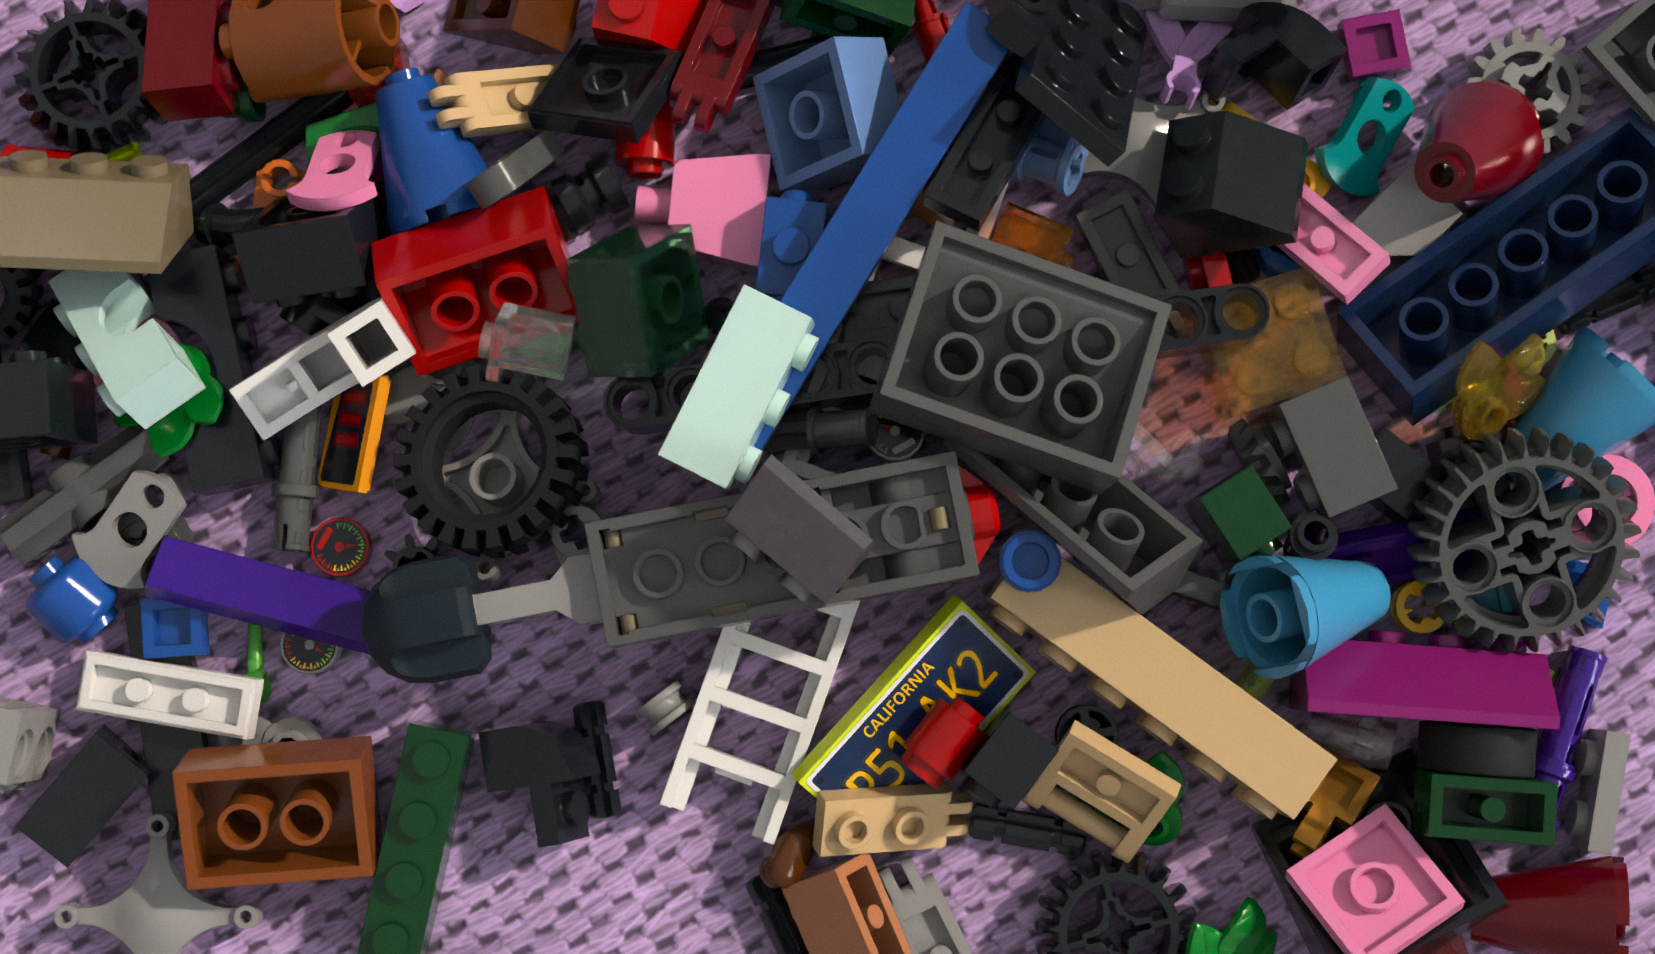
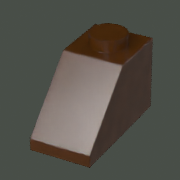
(515, 24)

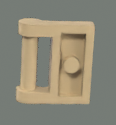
(1108, 781)

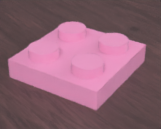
(1374, 887)

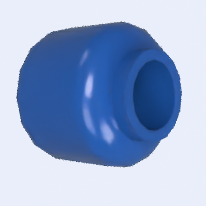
(71, 600)

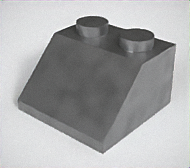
(798, 531)

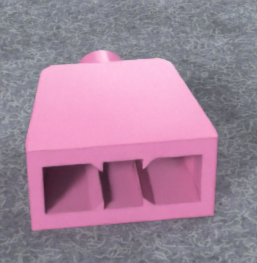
(721, 202)

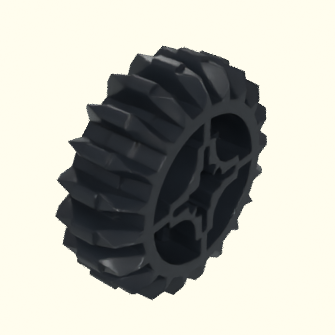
(51, 88)
(1102, 879)

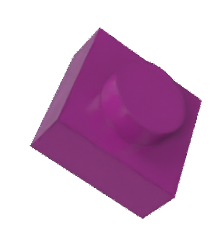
(1374, 45)

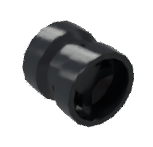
(590, 193)

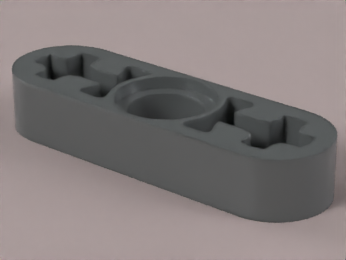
(515, 168)

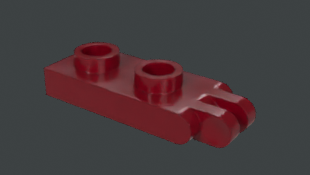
(718, 59)

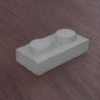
(1595, 812)

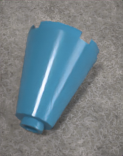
(1591, 400)
(1298, 609)

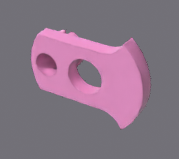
(353, 157)

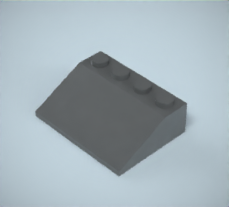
(1021, 359)

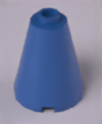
(420, 162)

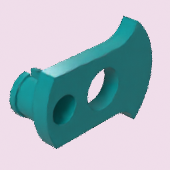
(1342, 160)

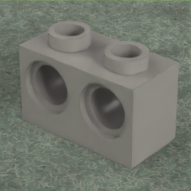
(25, 741)

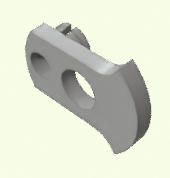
(108, 553)

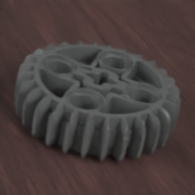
(1545, 548)

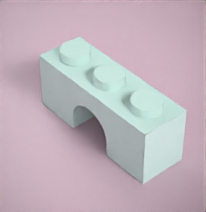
(140, 367)

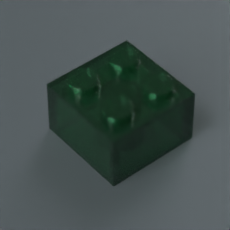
(638, 300)

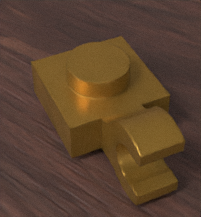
(1335, 802)

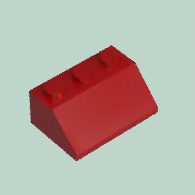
(464, 267)

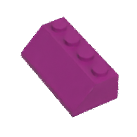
(1430, 682)

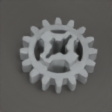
(1550, 67)

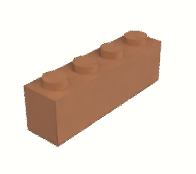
(846, 910)

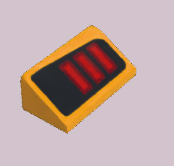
(354, 437)

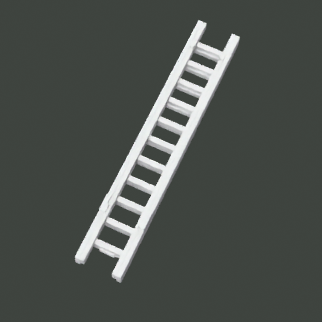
(821, 668)

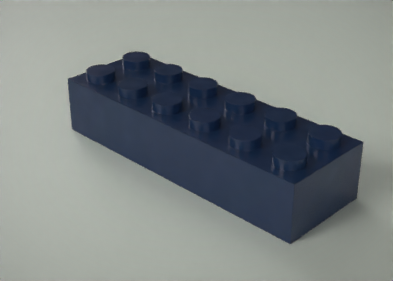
(1509, 268)

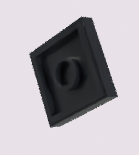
(606, 90)

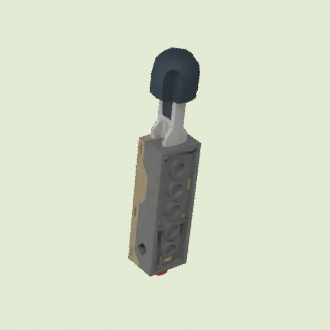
(681, 574)

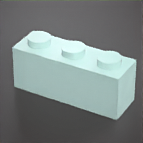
(740, 389)

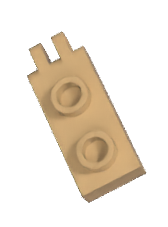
(490, 99)
(888, 819)

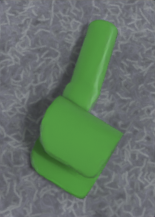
(254, 659)

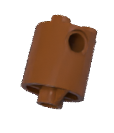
(310, 45)

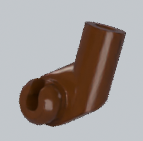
(789, 856)

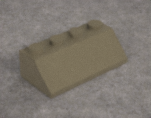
(93, 212)

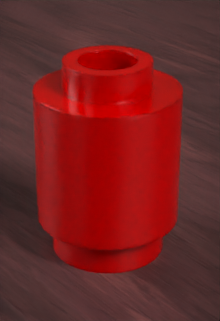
(654, 150)
(943, 741)

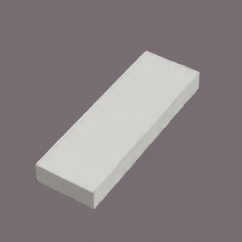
(170, 694)

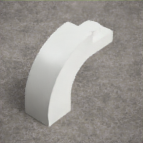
(323, 366)

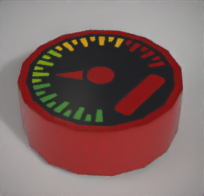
(341, 547)

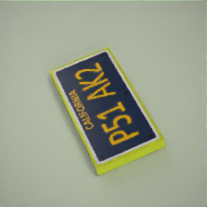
(945, 659)

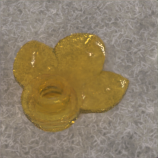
(1497, 388)

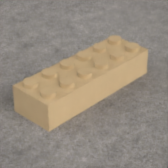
(1169, 688)

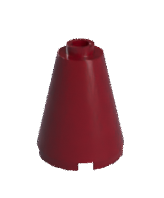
(1478, 143)
(1561, 909)

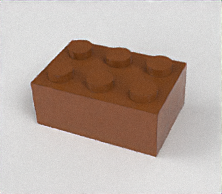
(278, 812)

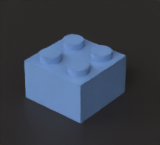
(827, 110)

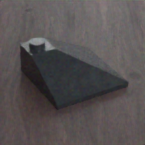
(1452, 856)

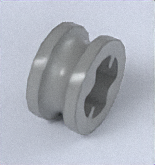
(665, 707)

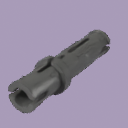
(296, 484)

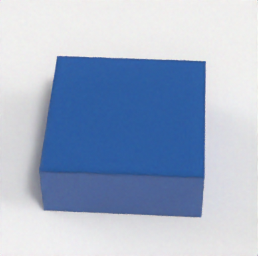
(173, 630)

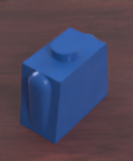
(788, 236)

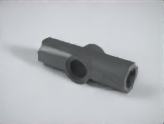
(78, 495)

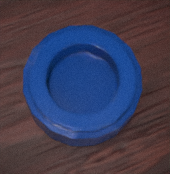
(1029, 561)

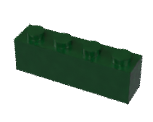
(417, 839)

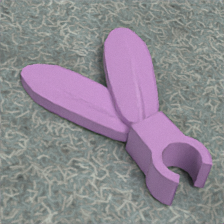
(1183, 51)

